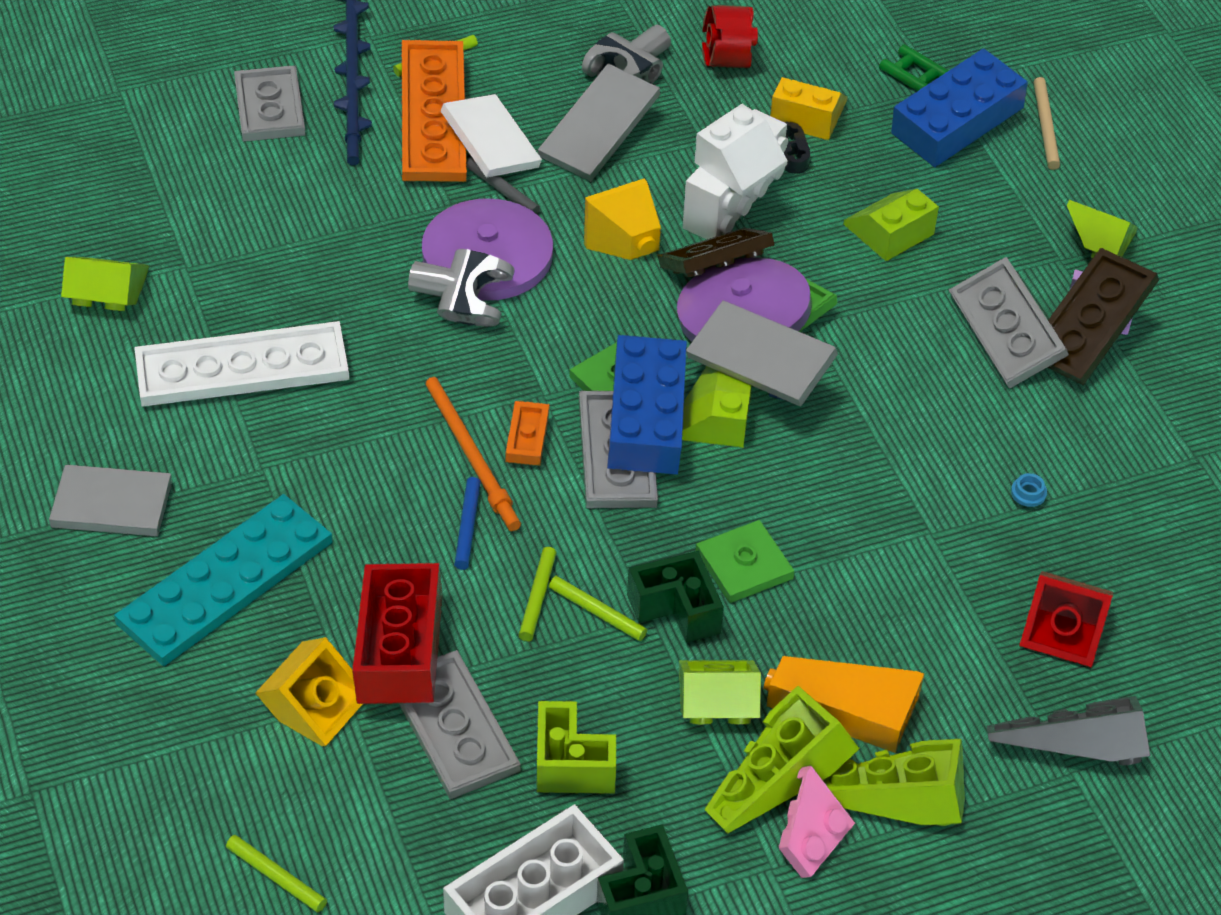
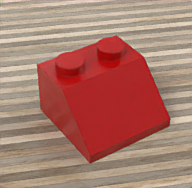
(1066, 618)

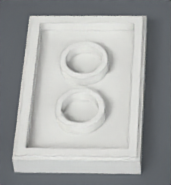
(491, 135)

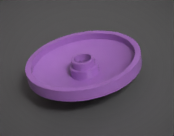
(494, 229)
(753, 284)

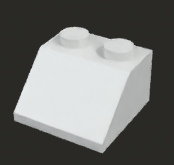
(739, 150)

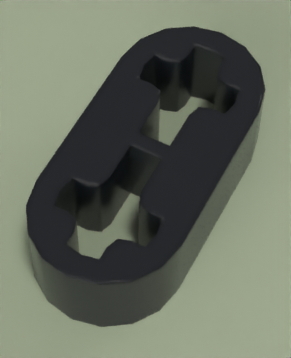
(798, 147)

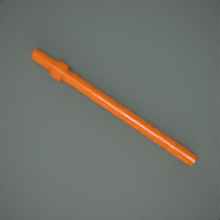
(498, 498)

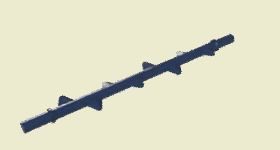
(354, 82)

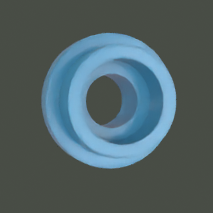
(1029, 490)

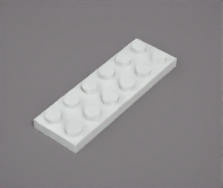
(241, 363)

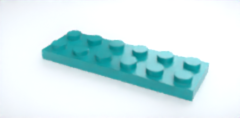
(223, 579)

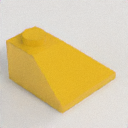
(622, 221)

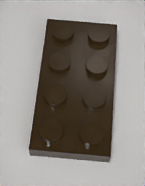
(1098, 311)

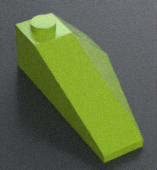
(716, 410)
(794, 737)
(909, 786)

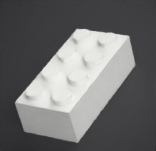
(713, 206)
(539, 874)

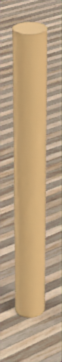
(1046, 123)

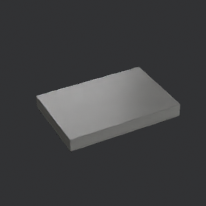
(269, 103)
(111, 500)

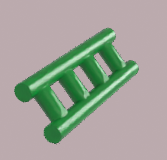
(910, 57)

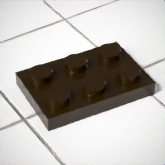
(716, 251)

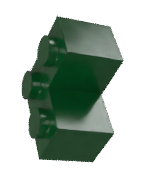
(679, 588)
(651, 878)

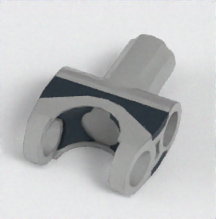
(632, 57)
(461, 285)

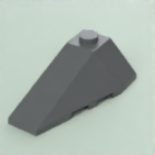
(1105, 732)

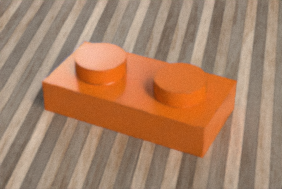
(527, 433)

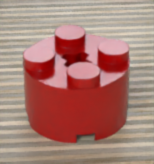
(728, 36)

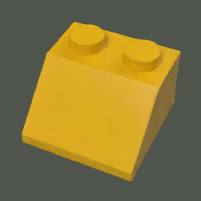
(808, 106)
(312, 691)

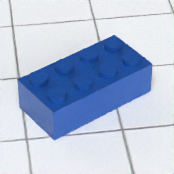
(959, 107)
(647, 405)

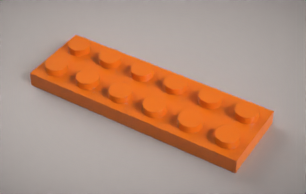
(429, 78)

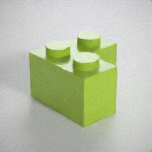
(572, 760)

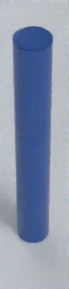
(467, 523)

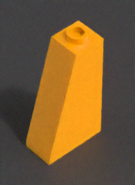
(865, 699)

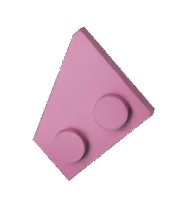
(814, 824)

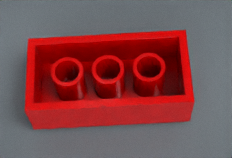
(398, 633)

